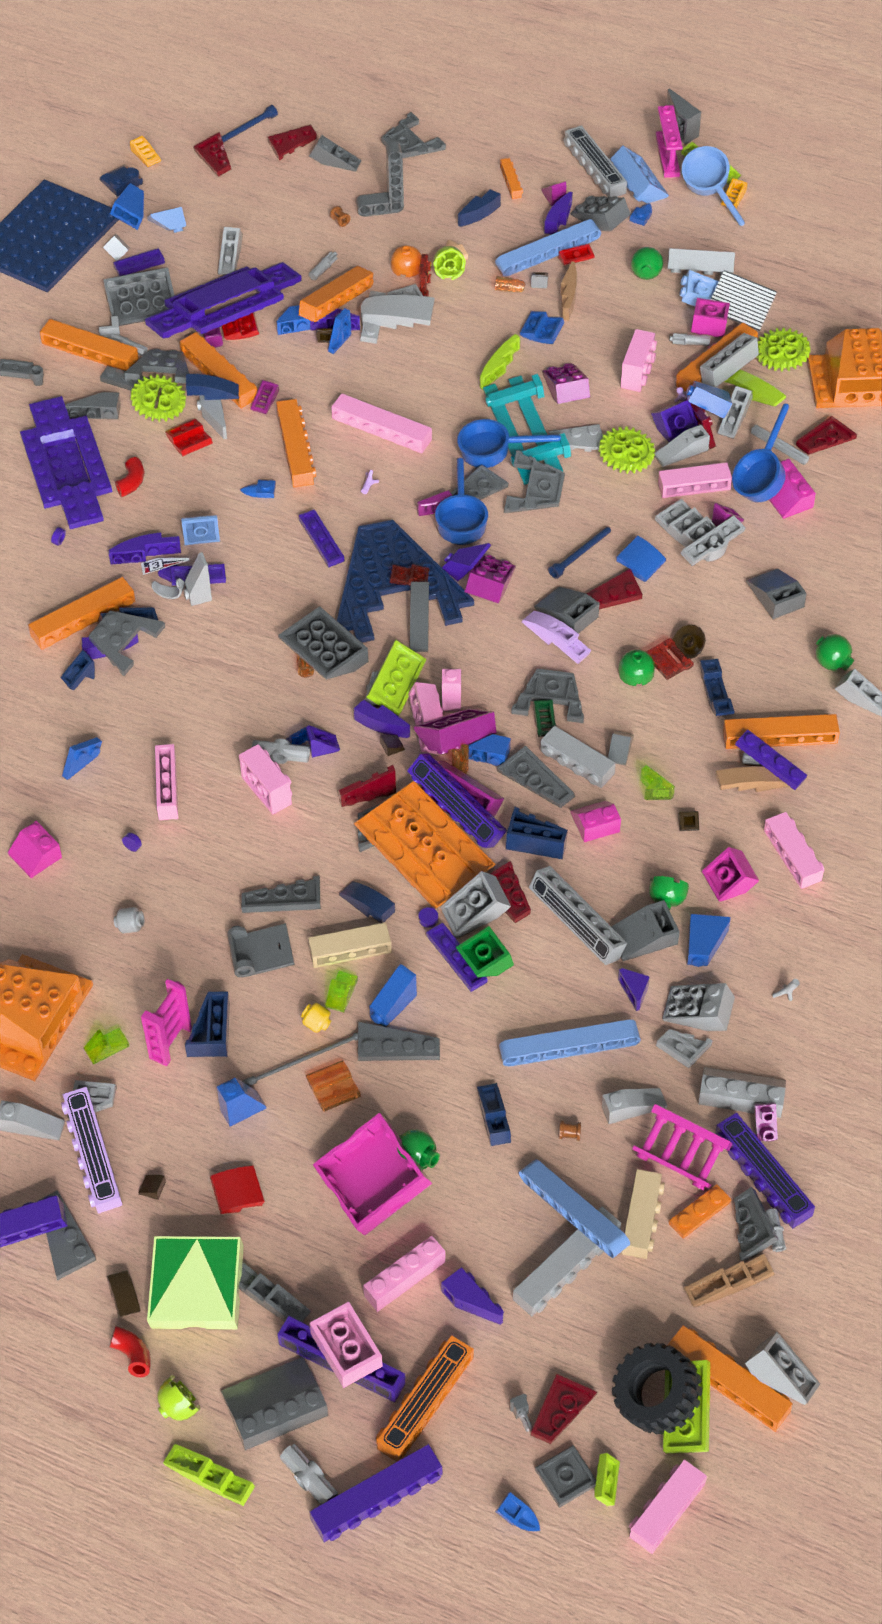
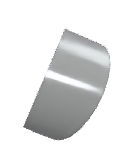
(169, 592)

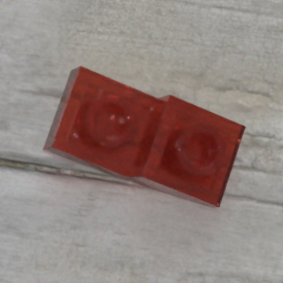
(405, 576)

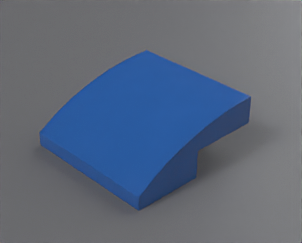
(542, 328)
(641, 558)

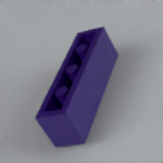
(31, 1220)

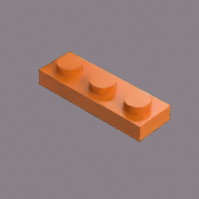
(699, 1211)

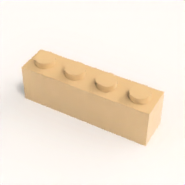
(350, 945)
(642, 1213)

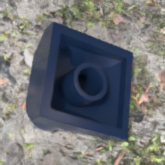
(120, 178)

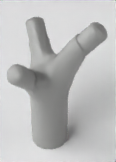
(788, 989)

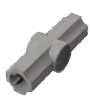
(282, 750)
(308, 1474)

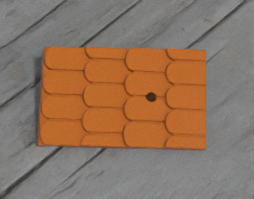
(432, 857)

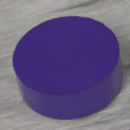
(58, 536)
(132, 842)
(428, 917)

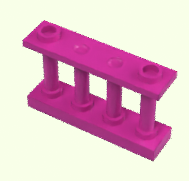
(668, 141)
(165, 1024)
(699, 1135)

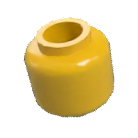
(316, 1017)

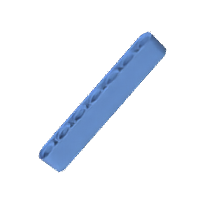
(547, 247)
(569, 1043)
(574, 1208)

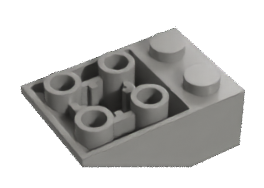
(700, 1006)

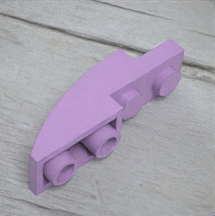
(557, 632)

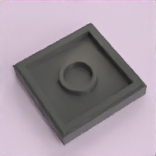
(566, 1476)

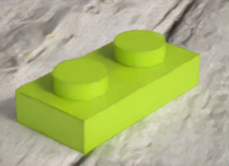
(607, 1479)

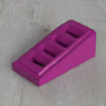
(214, 337)
(265, 386)
(431, 503)

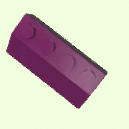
(456, 729)
(487, 798)

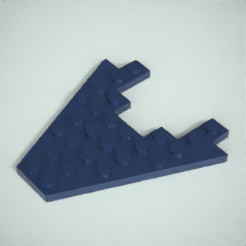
(368, 578)

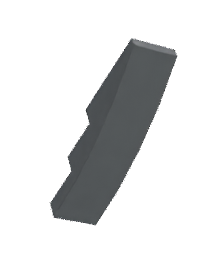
(419, 616)
(271, 1296)

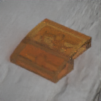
(333, 1086)

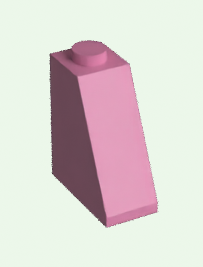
(451, 689)

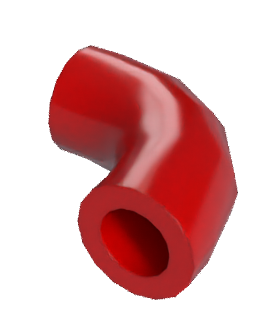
(133, 479)
(134, 1349)

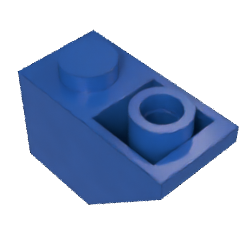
(291, 321)
(491, 750)

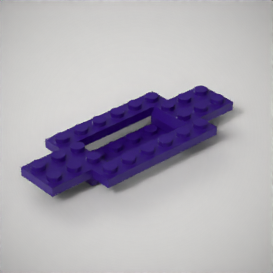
(189, 307)
(59, 466)

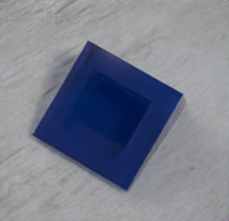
(298, 737)

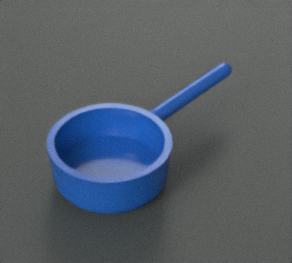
(487, 442)
(760, 473)
(461, 517)

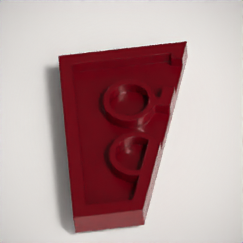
(290, 140)
(214, 154)
(705, 421)
(825, 435)
(617, 591)
(377, 786)
(510, 885)
(560, 1408)

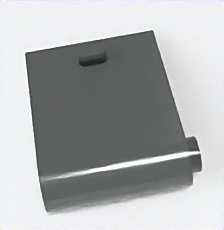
(259, 950)

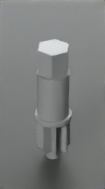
(323, 266)
(690, 339)
(142, 350)

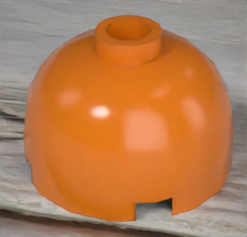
(406, 261)

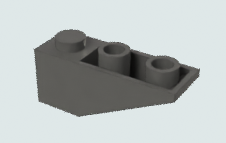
(333, 155)
(98, 406)

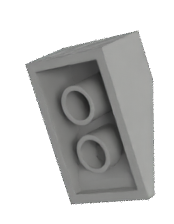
(475, 904)
(782, 1369)

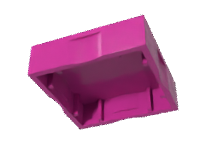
(371, 1174)

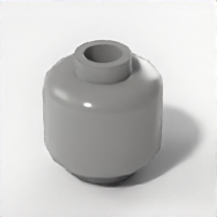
(129, 920)

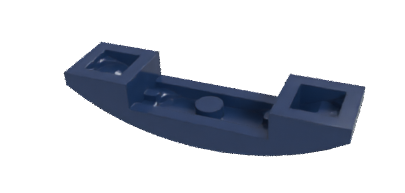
(715, 688)

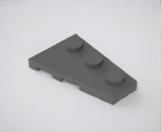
(482, 483)
(754, 1225)

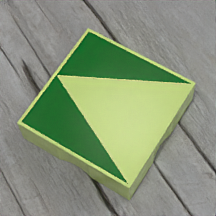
(195, 1282)

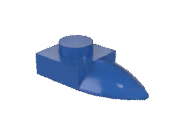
(641, 215)
(263, 489)
(518, 1513)

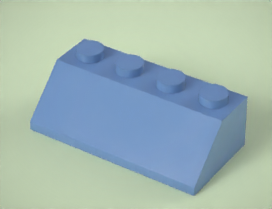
(638, 176)

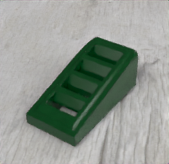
(544, 705)

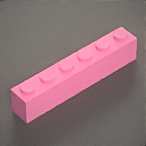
(381, 423)

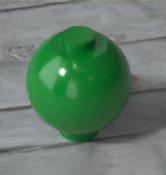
(647, 263)
(834, 652)
(420, 1146)

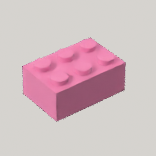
(638, 360)
(265, 779)
(346, 1344)

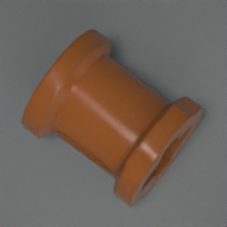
(339, 218)
(570, 1130)

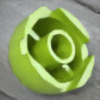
(449, 262)
(176, 1400)

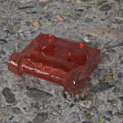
(425, 277)
(665, 662)

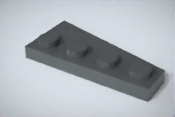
(534, 775)
(284, 898)
(390, 1044)
(68, 1246)

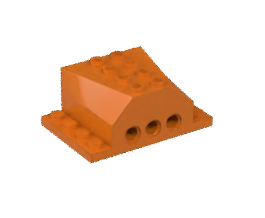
(848, 370)
(35, 1012)

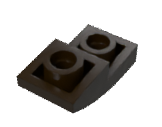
(123, 1293)

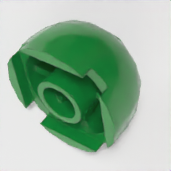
(636, 667)
(667, 889)

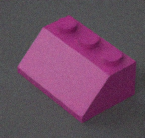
(795, 493)

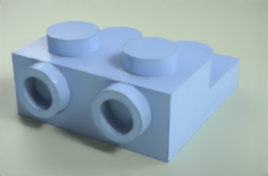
(696, 287)

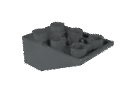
(687, 117)
(603, 210)
(778, 592)
(570, 607)
(647, 930)

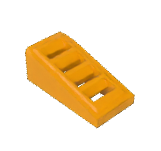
(143, 151)
(739, 185)

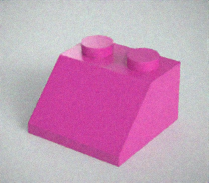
(710, 317)
(597, 820)
(34, 849)
(730, 874)

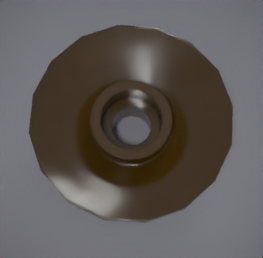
(689, 634)

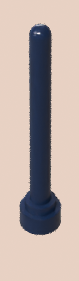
(270, 112)
(557, 569)

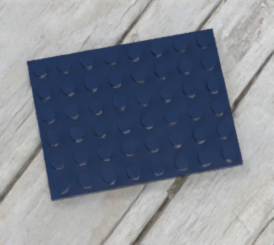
(50, 234)

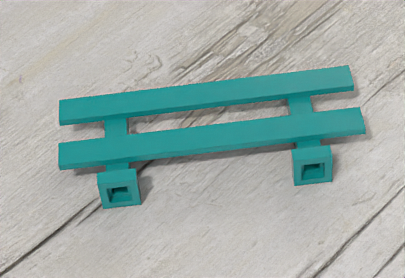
(522, 394)

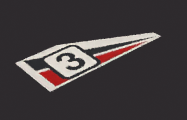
(160, 563)

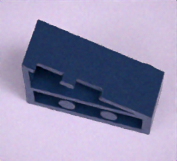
(535, 837)
(211, 1029)

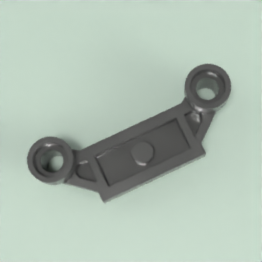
(22, 369)

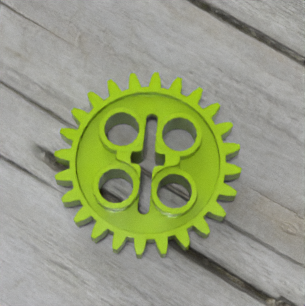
(783, 349)
(170, 402)
(626, 449)

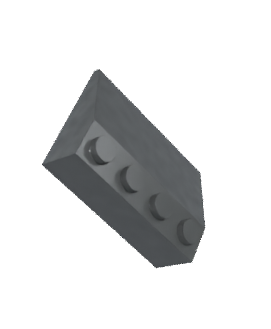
(138, 295)
(325, 644)
(275, 1403)

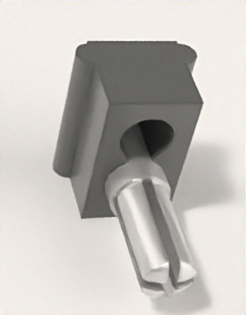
(520, 1408)

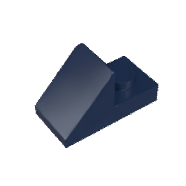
(81, 667)

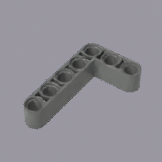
(393, 199)

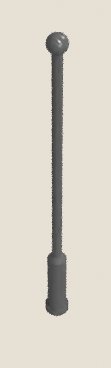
(253, 1080)

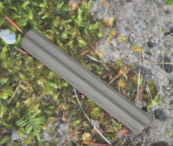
(781, 445)

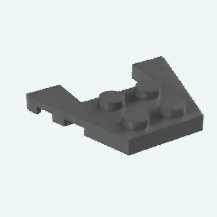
(409, 142)
(160, 362)
(543, 487)
(116, 633)
(554, 686)

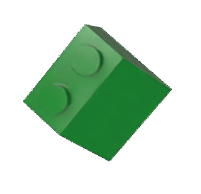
(485, 954)

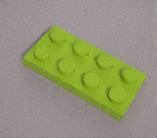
(396, 677)
(695, 1434)

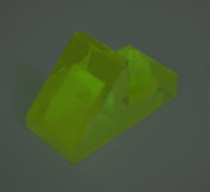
(657, 786)
(341, 991)
(106, 1045)

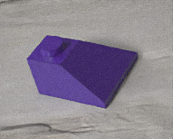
(674, 420)
(463, 560)

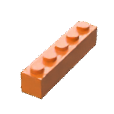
(511, 178)

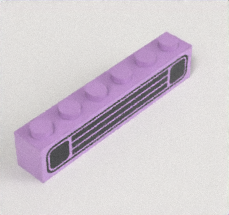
(92, 1150)

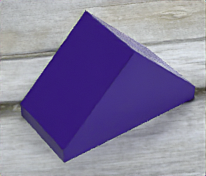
(321, 742)
(634, 985)

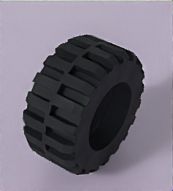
(679, 1402)

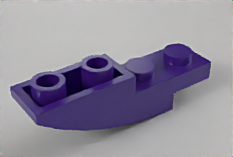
(138, 548)

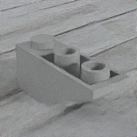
(684, 446)

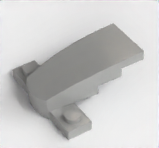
(393, 311)
(698, 533)

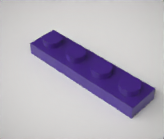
(321, 538)
(771, 760)
(446, 945)

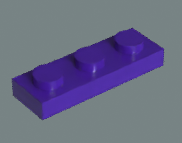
(139, 262)
(216, 573)

